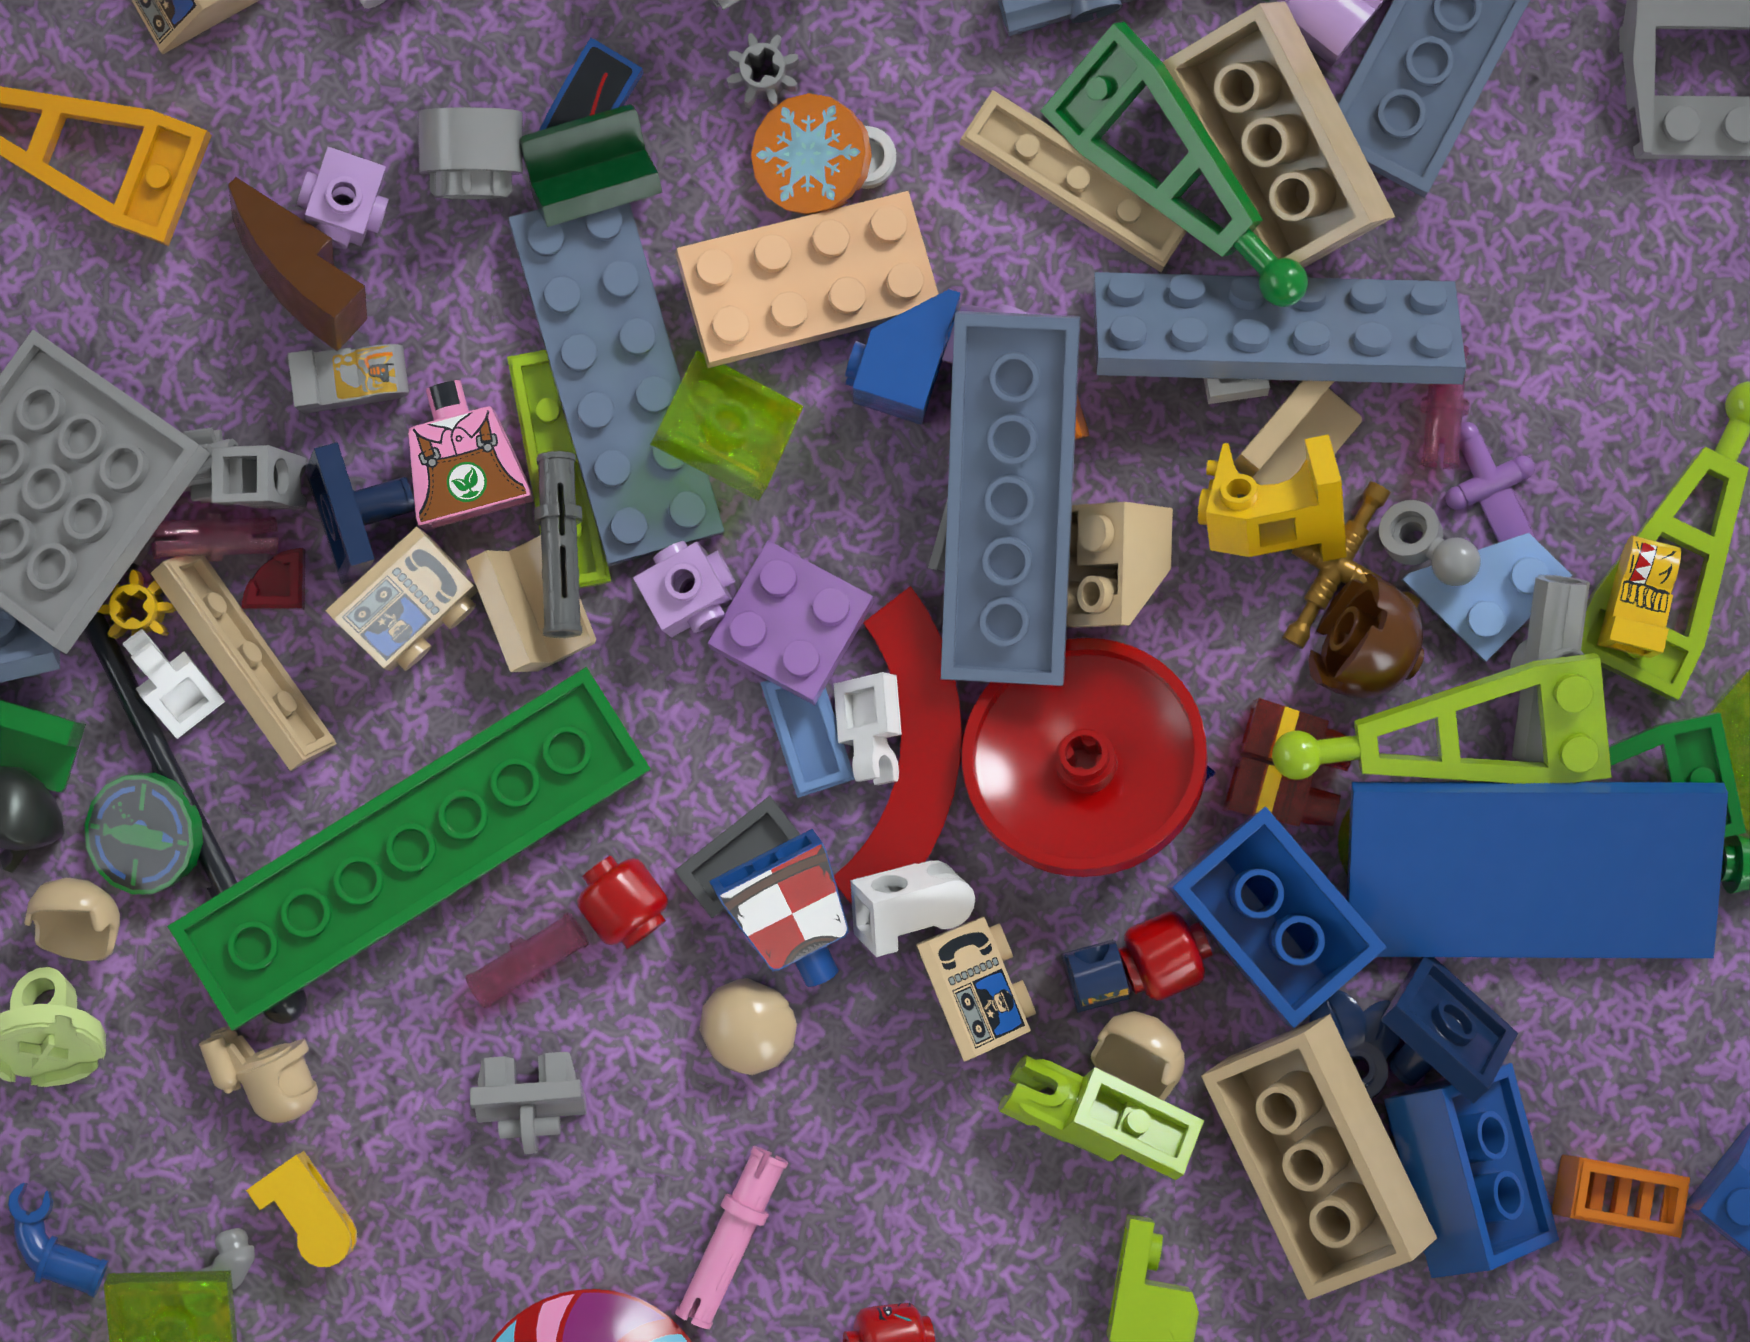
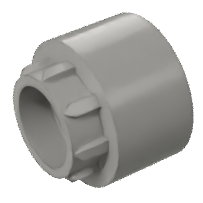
(470, 151)

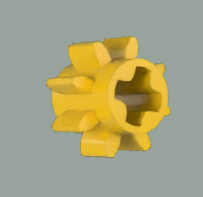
(121, 611)

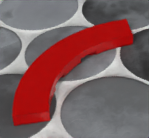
(927, 747)

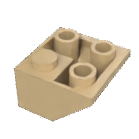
(1116, 561)

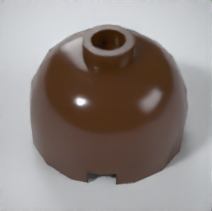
(1369, 640)

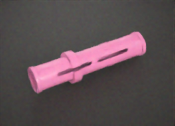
(733, 1233)

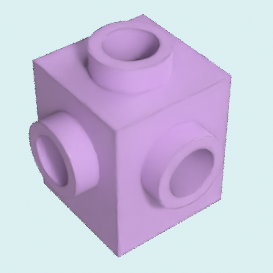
(347, 179)
(664, 586)

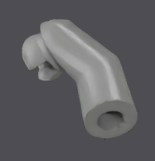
(234, 1255)

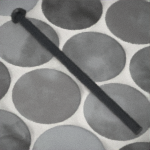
(165, 764)

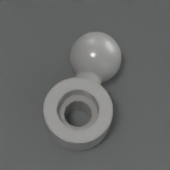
(1452, 560)

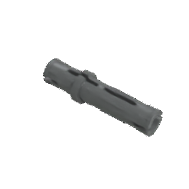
(558, 522)

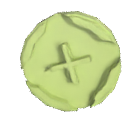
(49, 1040)

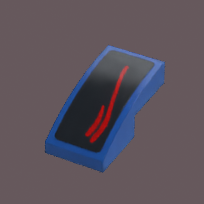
(594, 85)

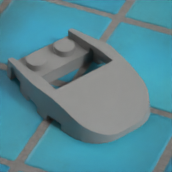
(1681, 124)

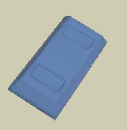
(808, 740)

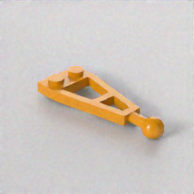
(157, 174)

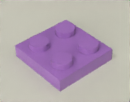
(791, 622)

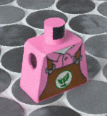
(462, 462)

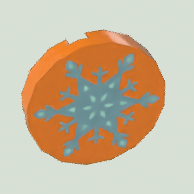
(811, 154)

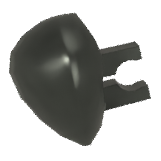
(27, 816)

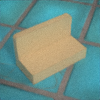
(1280, 444)
(513, 599)

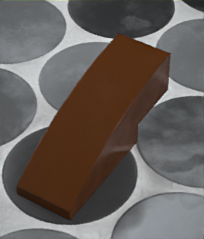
(298, 266)

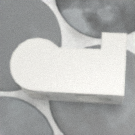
(906, 902)

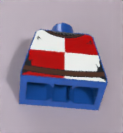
(788, 906)

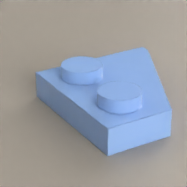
(1498, 597)

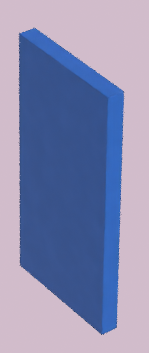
(1538, 868)

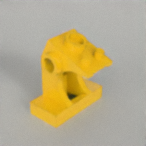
(1278, 515)

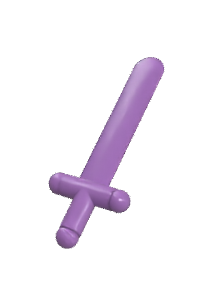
(1492, 486)

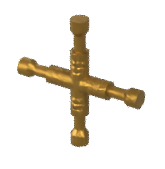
(1337, 570)

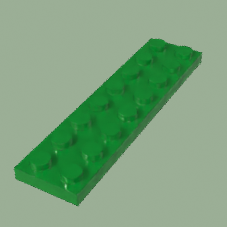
(409, 849)

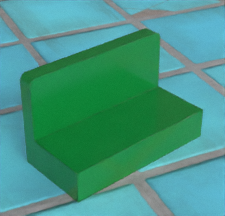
(39, 743)

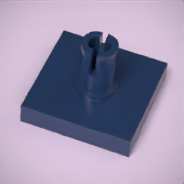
(348, 511)
(1446, 1030)

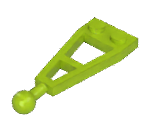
(1671, 670)
(1570, 725)

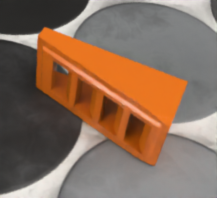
(1582, 1195)

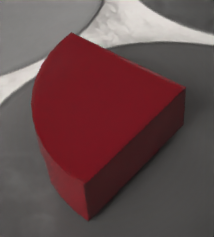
(278, 583)

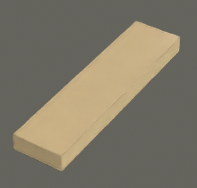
(1059, 173)
(244, 659)

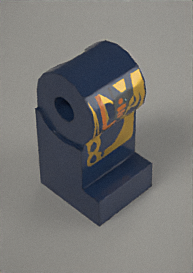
(1095, 975)

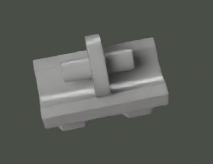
(528, 1108)

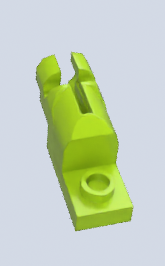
(1102, 1115)
(1143, 1307)

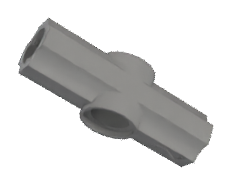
(1553, 632)

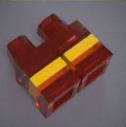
(1262, 785)

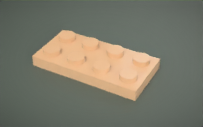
(806, 278)

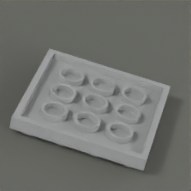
(78, 487)

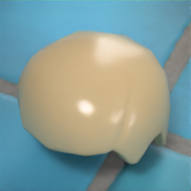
(72, 935)
(748, 1026)
(1140, 1053)

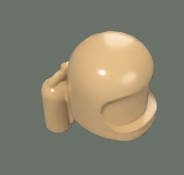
(273, 1078)

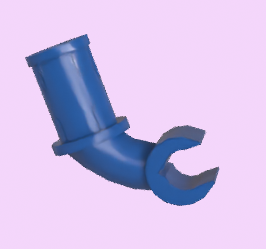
(47, 1257)

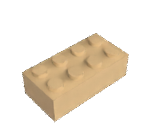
(1281, 133)
(1319, 1158)

